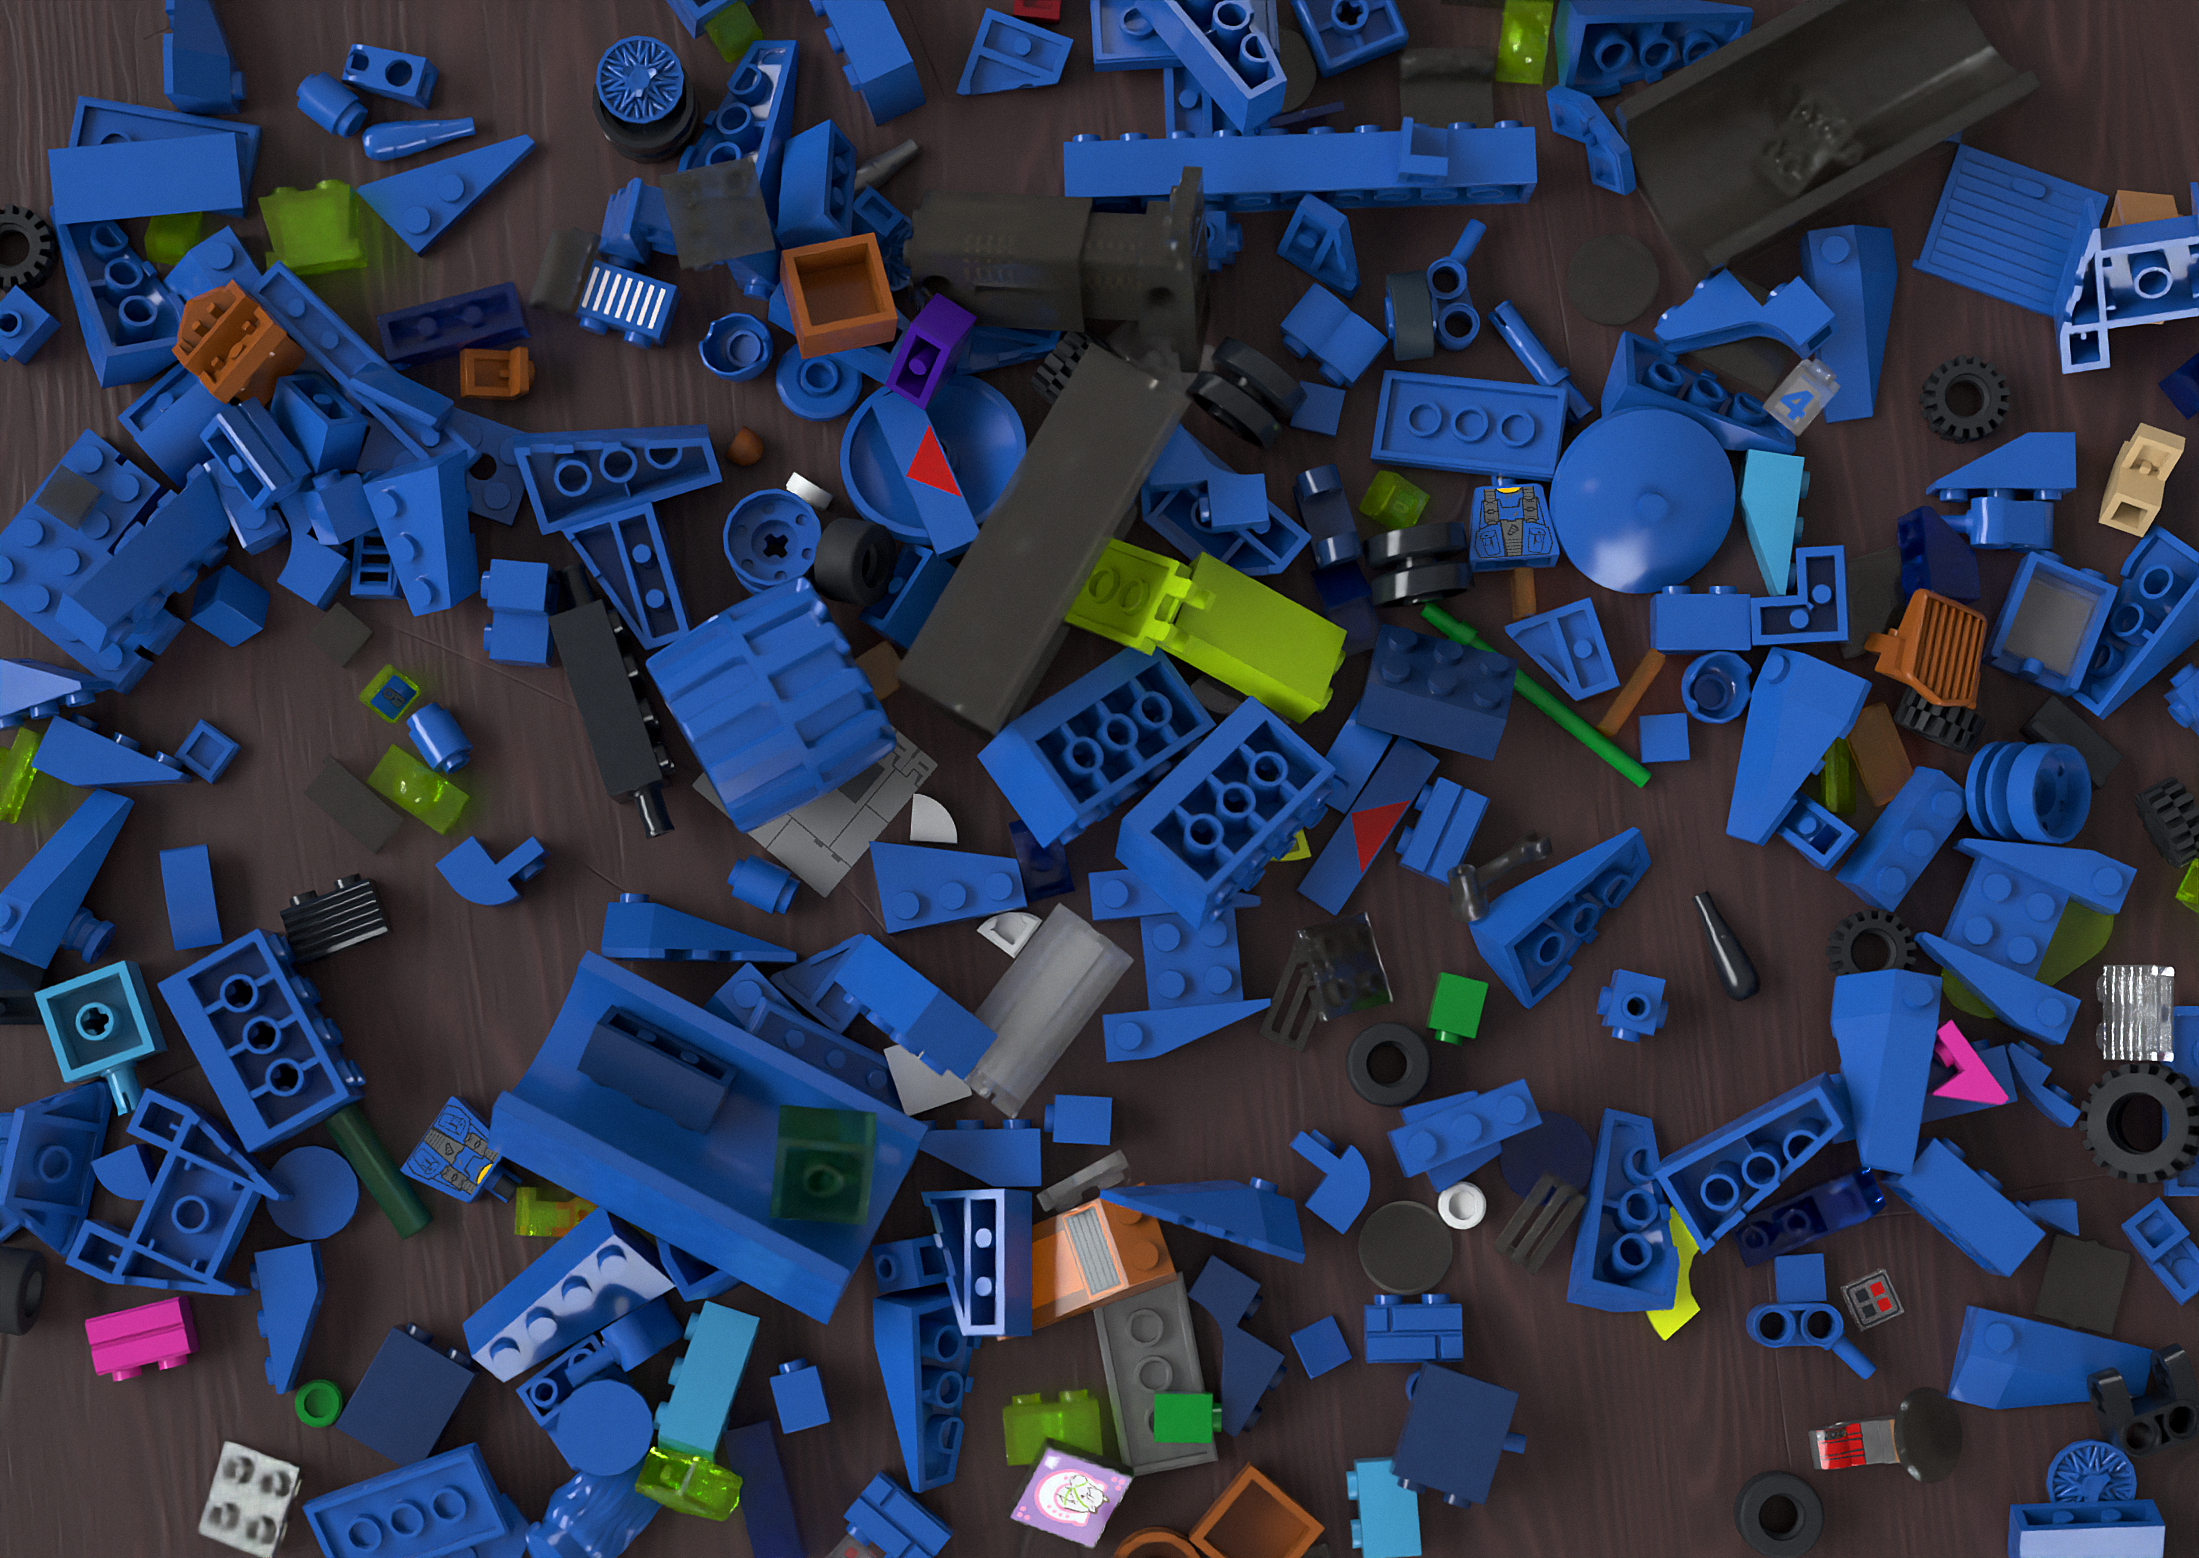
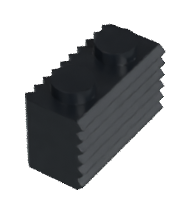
(335, 920)

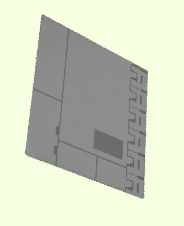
(835, 830)

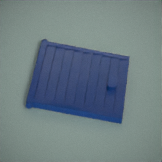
(2004, 229)

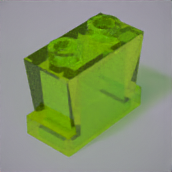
(314, 228)

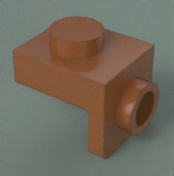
(495, 373)

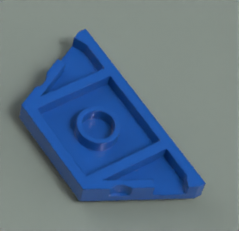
(48, 1162)

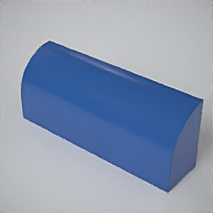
(148, 177)

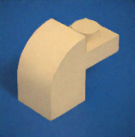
(2139, 479)

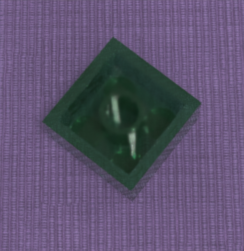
(823, 1164)

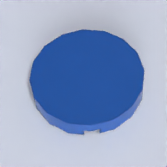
(324, 1193)
(605, 1426)

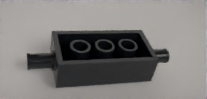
(611, 702)

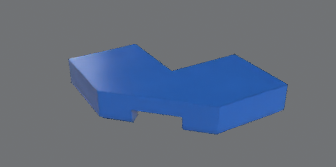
(1607, 152)

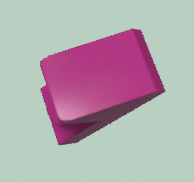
(1971, 1077)

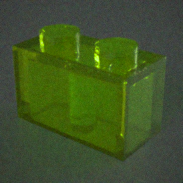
(1069, 1420)

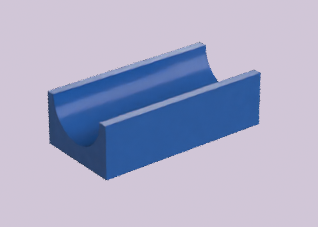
(689, 1186)

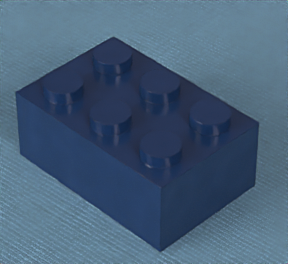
(1437, 691)

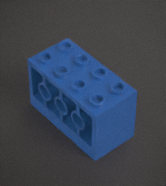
(1096, 744)
(1225, 813)
(234, 1047)

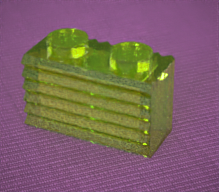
(689, 1484)

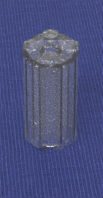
(1043, 1006)

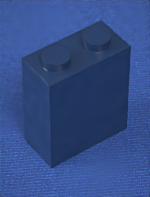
(409, 1395)
(1453, 1435)

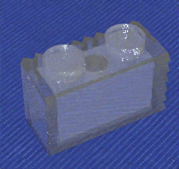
(2136, 1013)

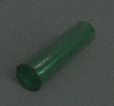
(379, 1171)

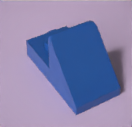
(1815, 832)

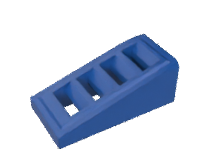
(372, 589)

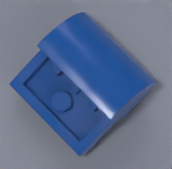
(170, 422)
(551, 1388)

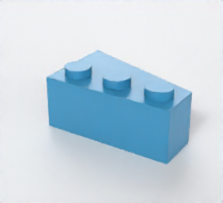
(706, 1381)

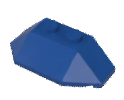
(1250, 551)

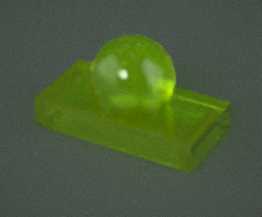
(1523, 41)
(17, 773)
(418, 789)

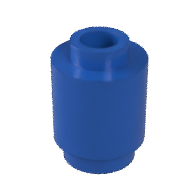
(331, 104)
(439, 739)
(763, 884)

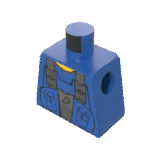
(1510, 527)
(457, 1159)

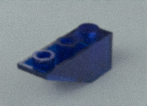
(1808, 1215)

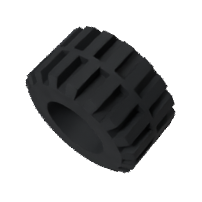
(2105, 1130)

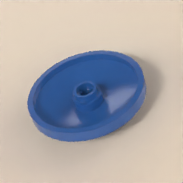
(977, 435)
(1642, 499)

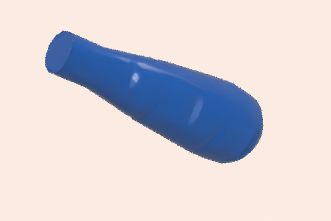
(404, 138)

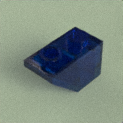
(1935, 557)

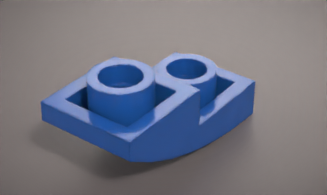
(191, 896)
(2029, 1075)

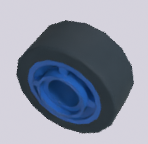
(1409, 315)

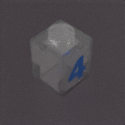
(1802, 395)

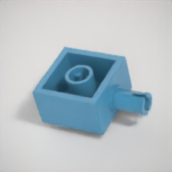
(128, 1037)

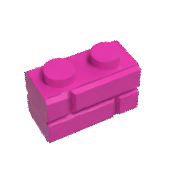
(142, 1336)

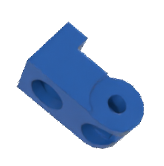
(391, 74)

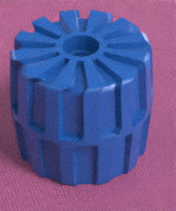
(772, 703)

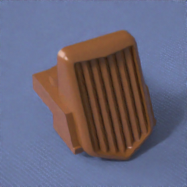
(235, 345)
(1934, 649)

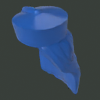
(592, 1517)

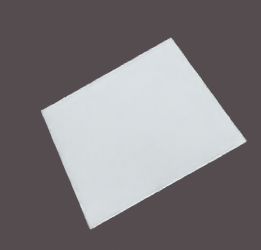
(921, 1086)

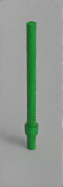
(1465, 634)

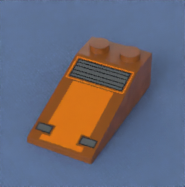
(1094, 1259)

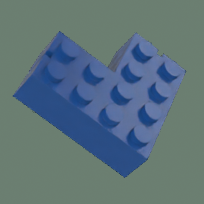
(46, 556)

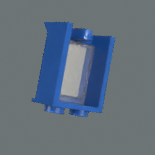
(2049, 623)

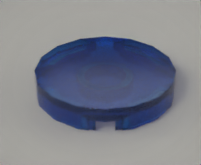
(1554, 1145)

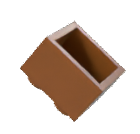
(838, 295)
(1255, 1521)

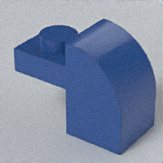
(1354, 757)
(483, 880)
(1346, 1183)

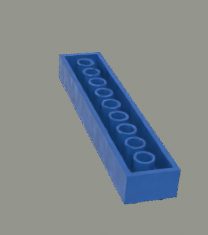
(1280, 168)

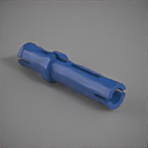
(1538, 358)

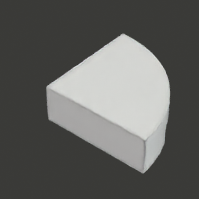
(931, 822)
(1010, 930)

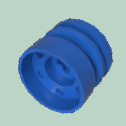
(769, 519)
(2028, 791)

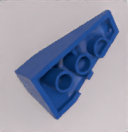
(1634, 40)
(199, 61)
(1856, 278)
(119, 301)
(2147, 623)
(1790, 725)
(53, 884)
(1547, 918)
(1224, 1209)
(1624, 1235)

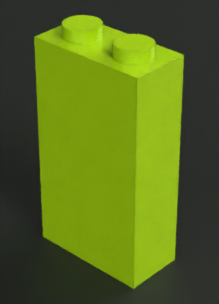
(1260, 641)

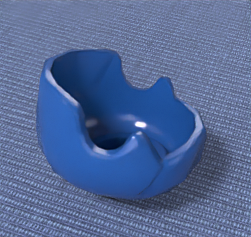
(737, 347)
(1716, 687)

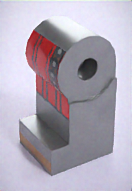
(1854, 1443)

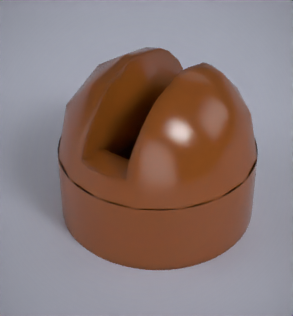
(745, 448)

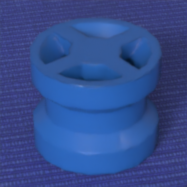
(88, 935)

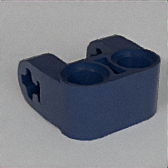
(1326, 517)

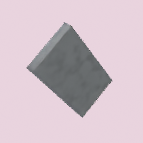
(1147, 1349)

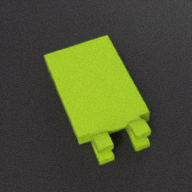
(1136, 599)

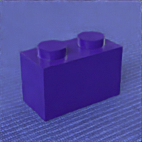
(930, 351)

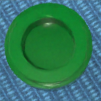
(320, 1402)

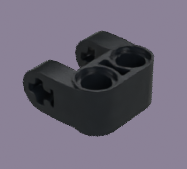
(2151, 1411)

